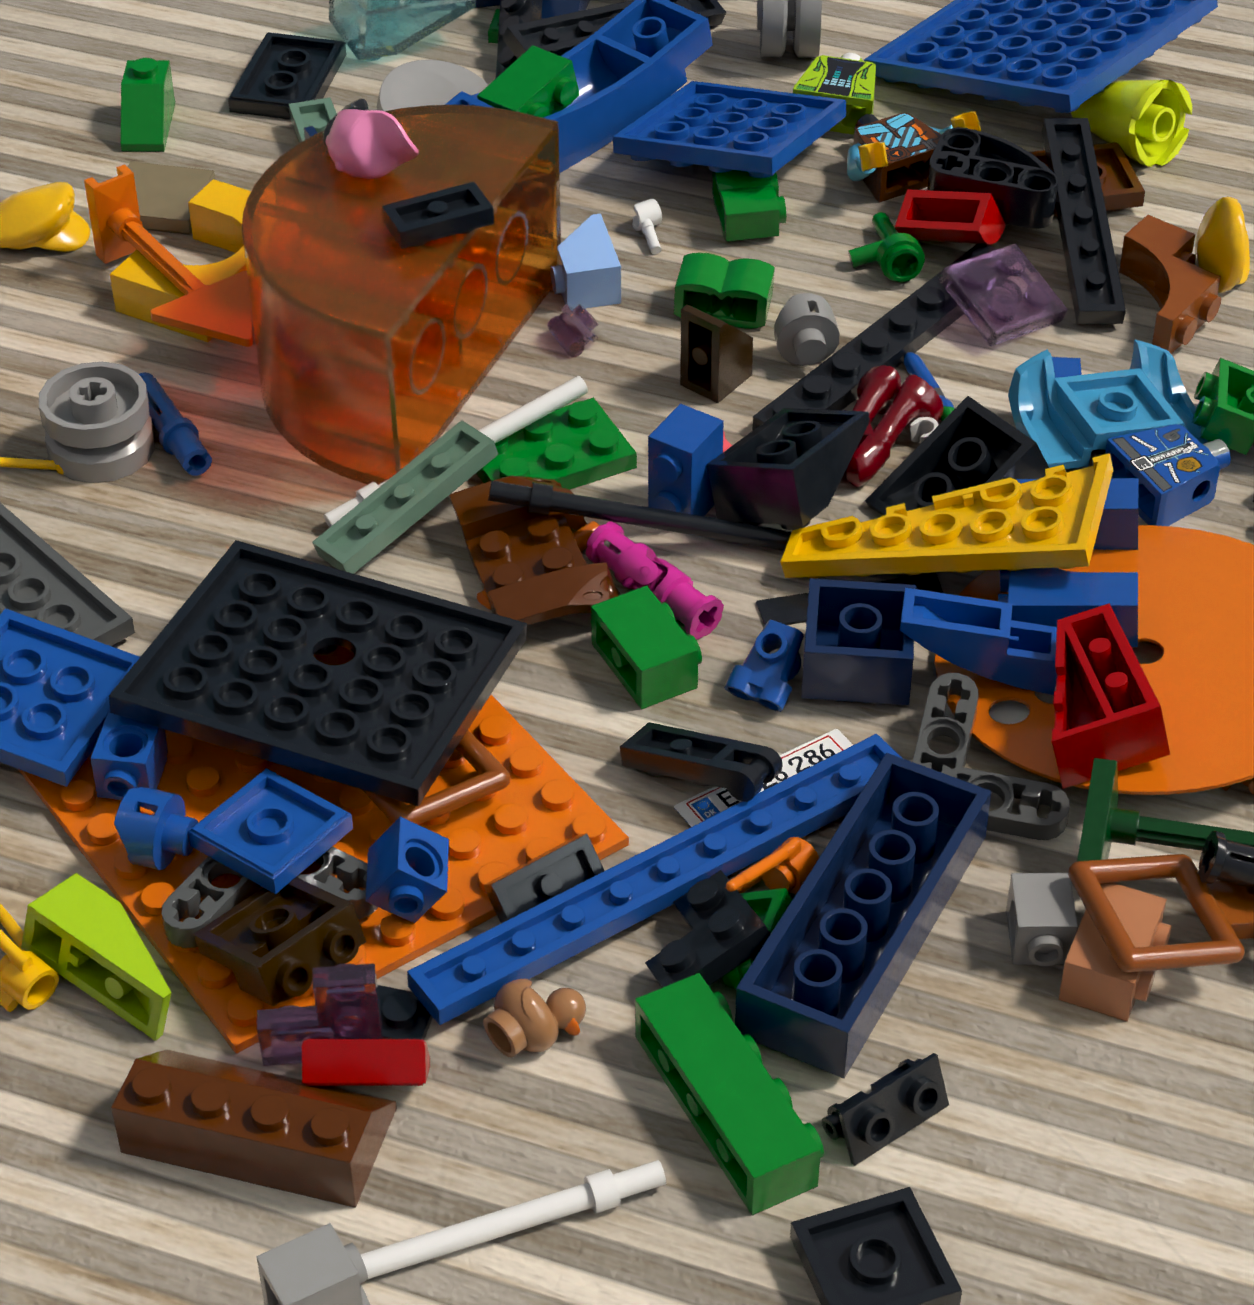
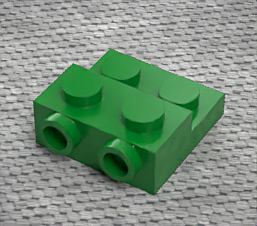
(1226, 405)

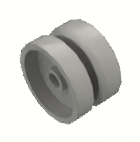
(780, 16)
(97, 421)

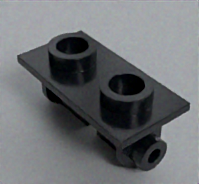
(891, 1109)

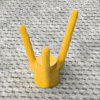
(23, 974)

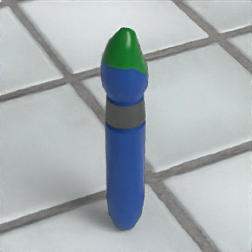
(916, 366)

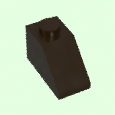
(713, 355)

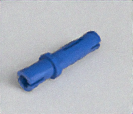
(176, 433)

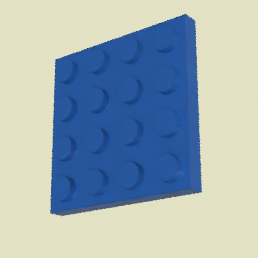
(729, 128)

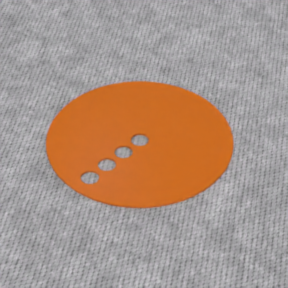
(1201, 614)

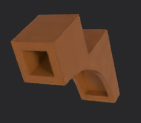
(1163, 263)

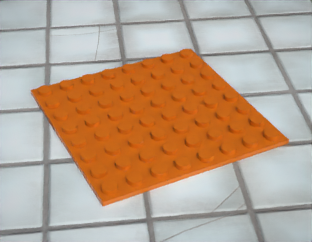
(485, 841)

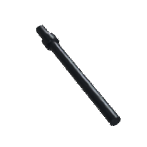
(542, 499)

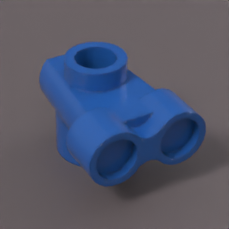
(766, 675)

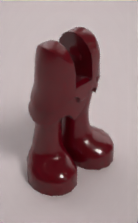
(882, 393)

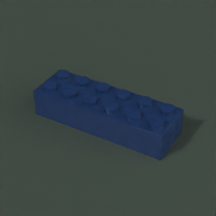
(862, 915)

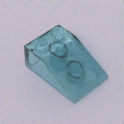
(391, 26)

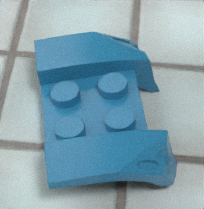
(1083, 411)

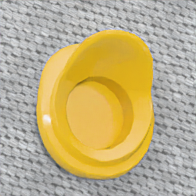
(42, 219)
(1224, 243)

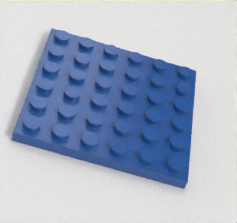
(1034, 49)

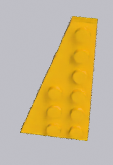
(966, 530)

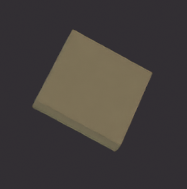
(165, 194)

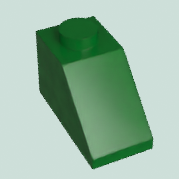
(146, 105)

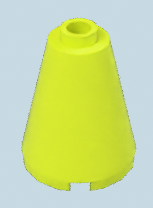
(1141, 118)

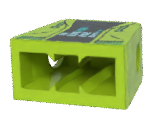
(841, 79)

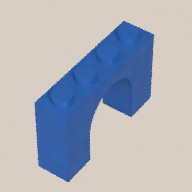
(1054, 593)

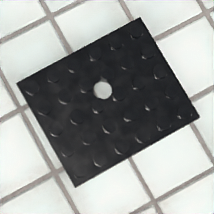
(246, 677)

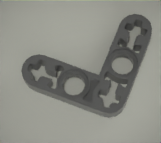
(960, 729)
(186, 899)

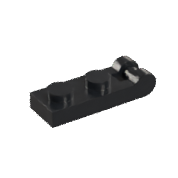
(702, 759)

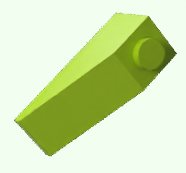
(98, 950)

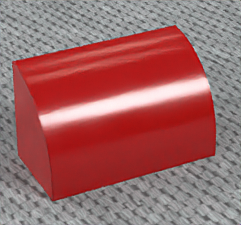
(950, 217)

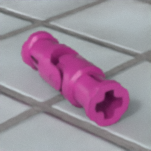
(640, 567)

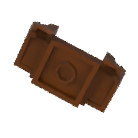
(529, 559)

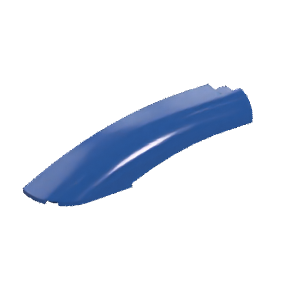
(623, 73)

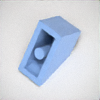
(587, 267)

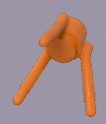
(783, 868)

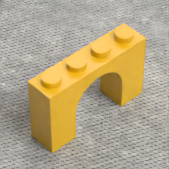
(215, 220)

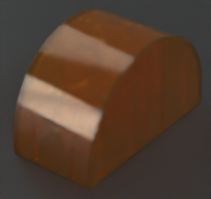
(381, 343)

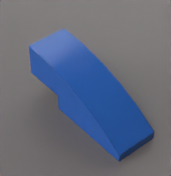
(982, 638)

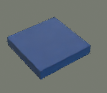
(270, 830)

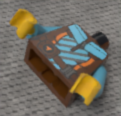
(896, 152)

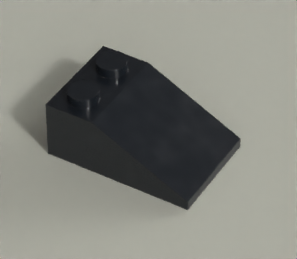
(962, 452)
(786, 467)

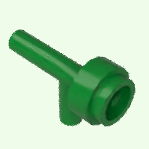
(896, 253)

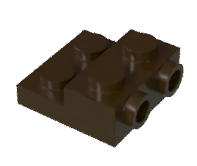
(280, 939)

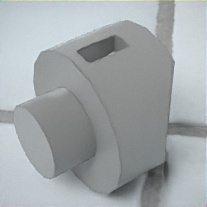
(806, 335)

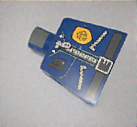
(1172, 469)

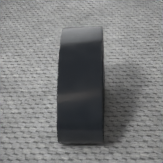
(988, 164)

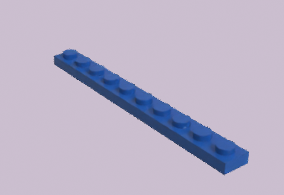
(643, 883)

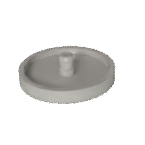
(426, 84)

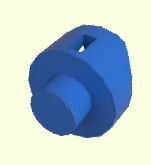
(157, 837)

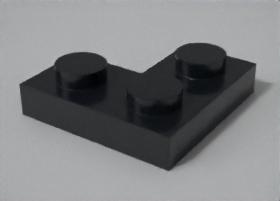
(721, 935)

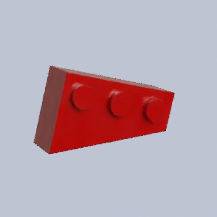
(1102, 699)

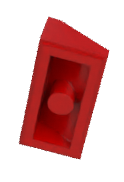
(365, 1062)

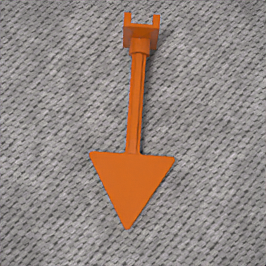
(209, 310)

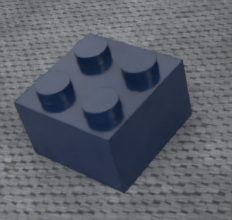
(856, 643)

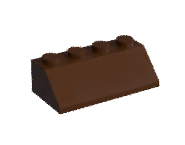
(251, 1125)

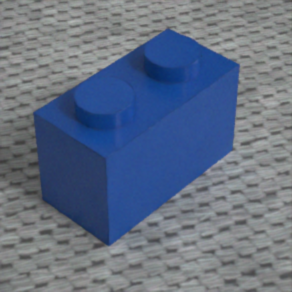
(679, 461)

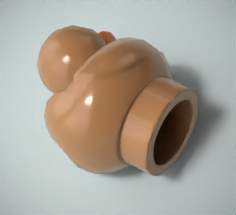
(528, 1023)

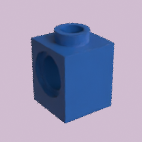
(127, 756)
(407, 870)

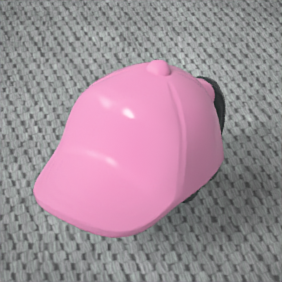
(367, 141)

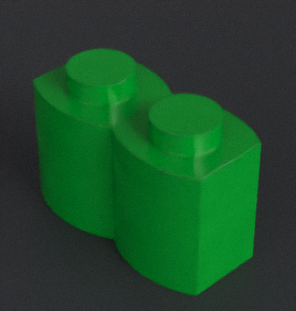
(747, 205)
(725, 289)

